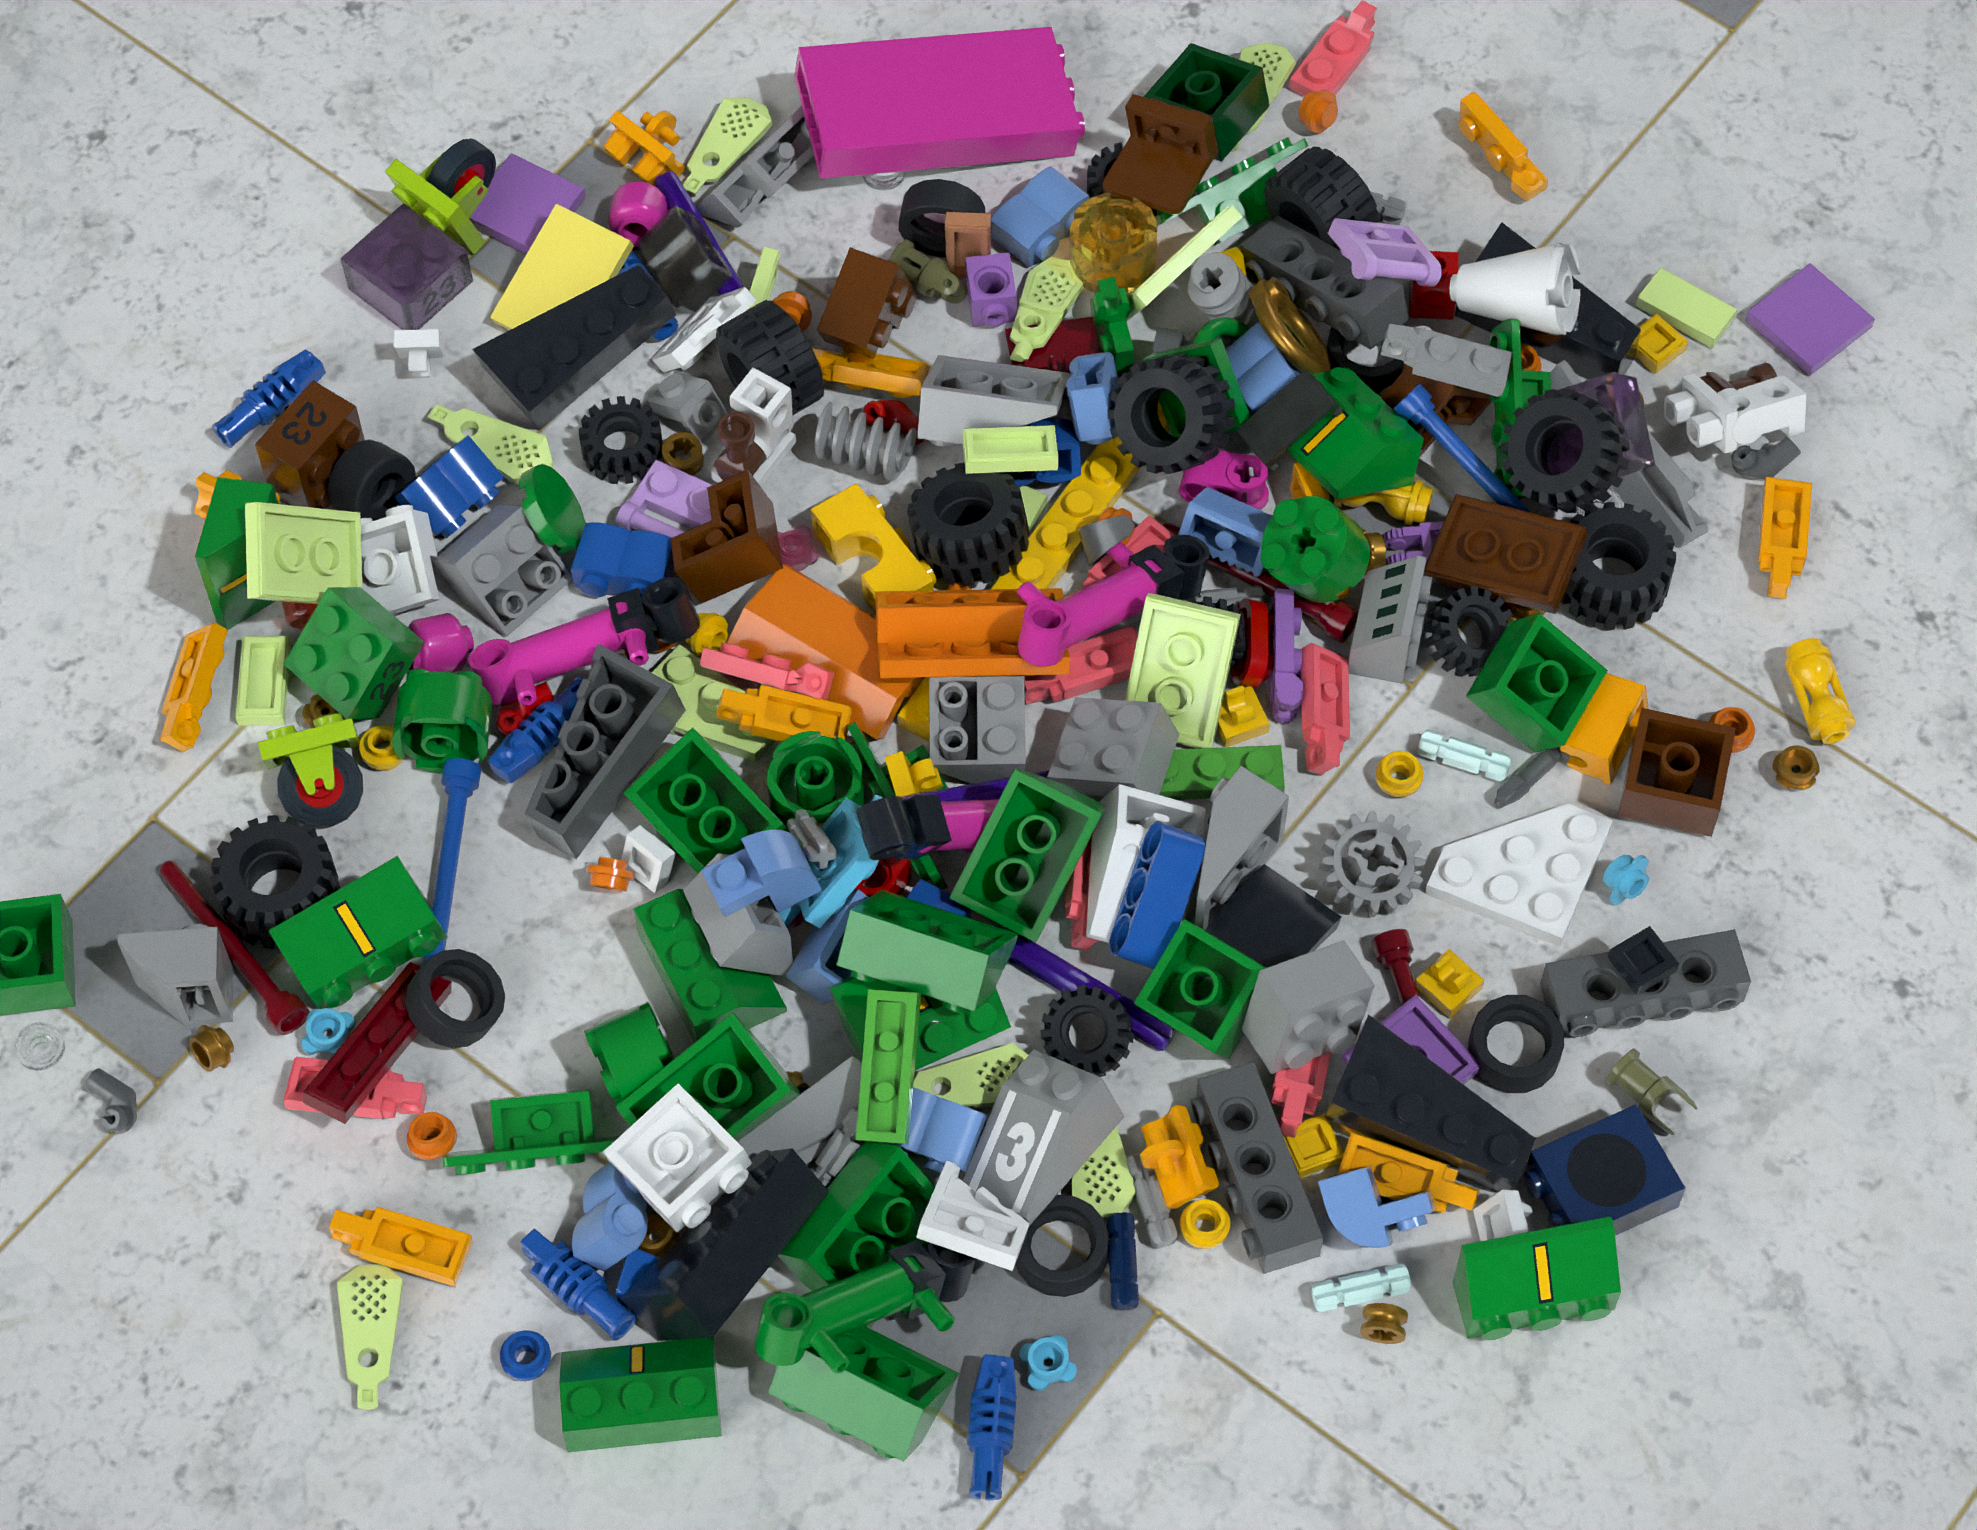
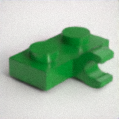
(1111, 309)

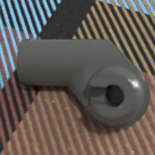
(1764, 464)
(119, 1098)

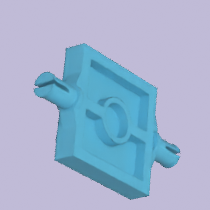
(842, 873)

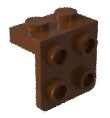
(1163, 155)

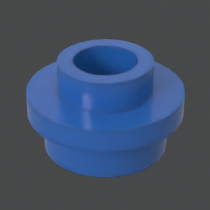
(521, 1342)

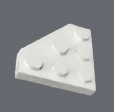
(1525, 870)

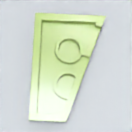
(700, 693)

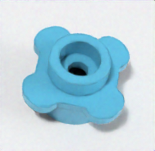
(1626, 877)
(326, 1019)
(1047, 1348)

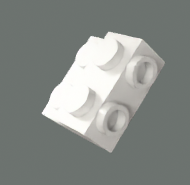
(398, 559)
(679, 1159)

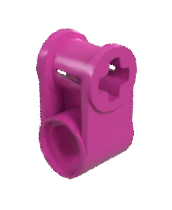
(1230, 476)

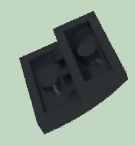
(1273, 919)

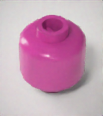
(636, 210)
(445, 643)

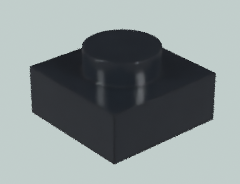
(1643, 960)

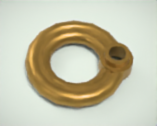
(1272, 307)

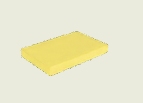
(561, 264)

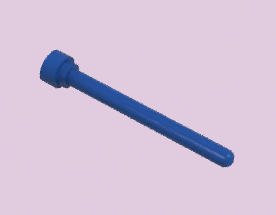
(1419, 409)
(460, 780)

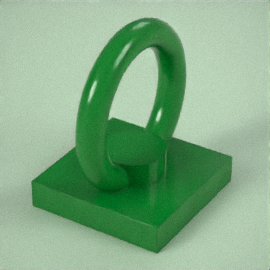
(1214, 354)

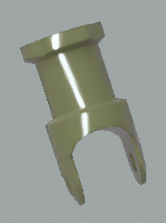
(932, 275)
(1645, 1086)

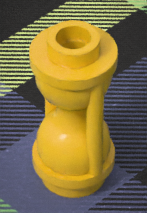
(1401, 503)
(1811, 671)

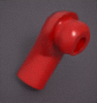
(892, 412)
(514, 713)

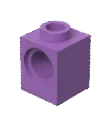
(989, 275)

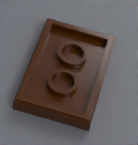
(1507, 552)

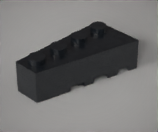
(1601, 335)
(575, 344)
(1418, 1106)
(722, 1258)

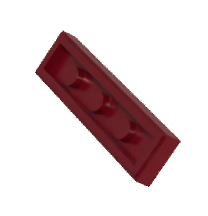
(369, 1050)

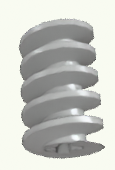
(1221, 289)
(863, 444)

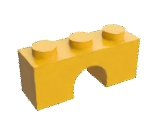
(856, 526)

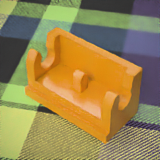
(1606, 728)

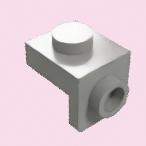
(689, 402)

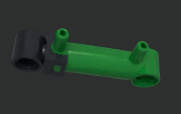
(908, 1282)

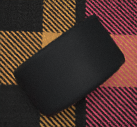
(369, 479)

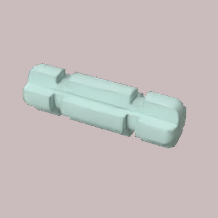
(1464, 755)
(1360, 1287)

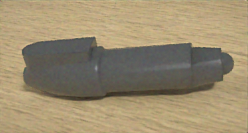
(1521, 783)

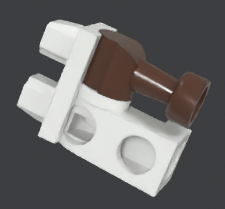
(1738, 408)
(759, 430)

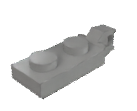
(1448, 358)

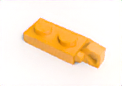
(1501, 146)
(858, 372)
(1783, 532)
(191, 685)
(782, 713)
(1406, 1173)
(404, 1243)

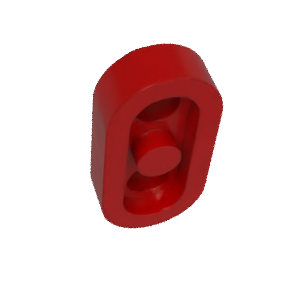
(1257, 663)

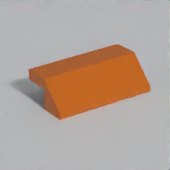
(815, 625)
(955, 634)

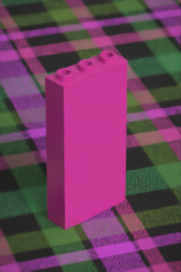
(937, 102)

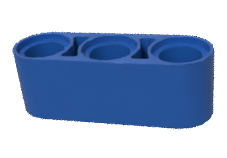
(1156, 894)

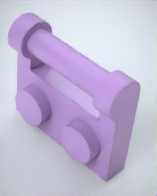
(1385, 251)
(669, 495)

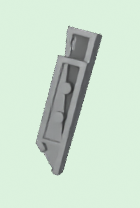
(760, 173)
(1658, 489)
(809, 1118)

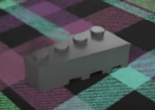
(601, 750)

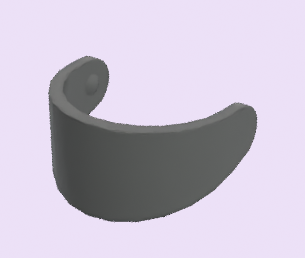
(1103, 535)

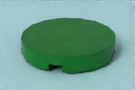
(552, 508)

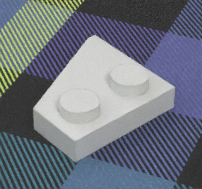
(687, 344)
(972, 1221)

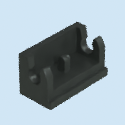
(1287, 418)

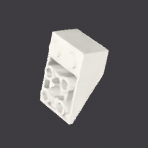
(1117, 846)

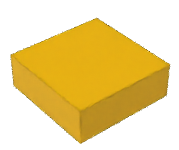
(1659, 344)
(1314, 1146)

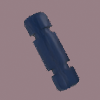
(1122, 1261)

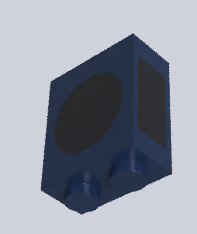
(1605, 1172)

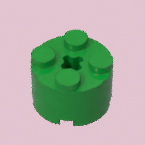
(1314, 548)
(442, 718)
(813, 776)
(629, 1050)

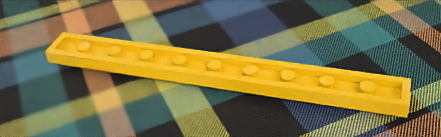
(1051, 544)

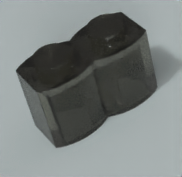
(684, 259)

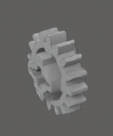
(1355, 859)

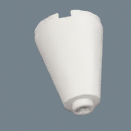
(1523, 286)

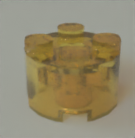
(1113, 241)

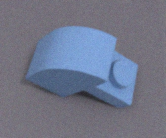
(766, 866)
(1358, 1211)

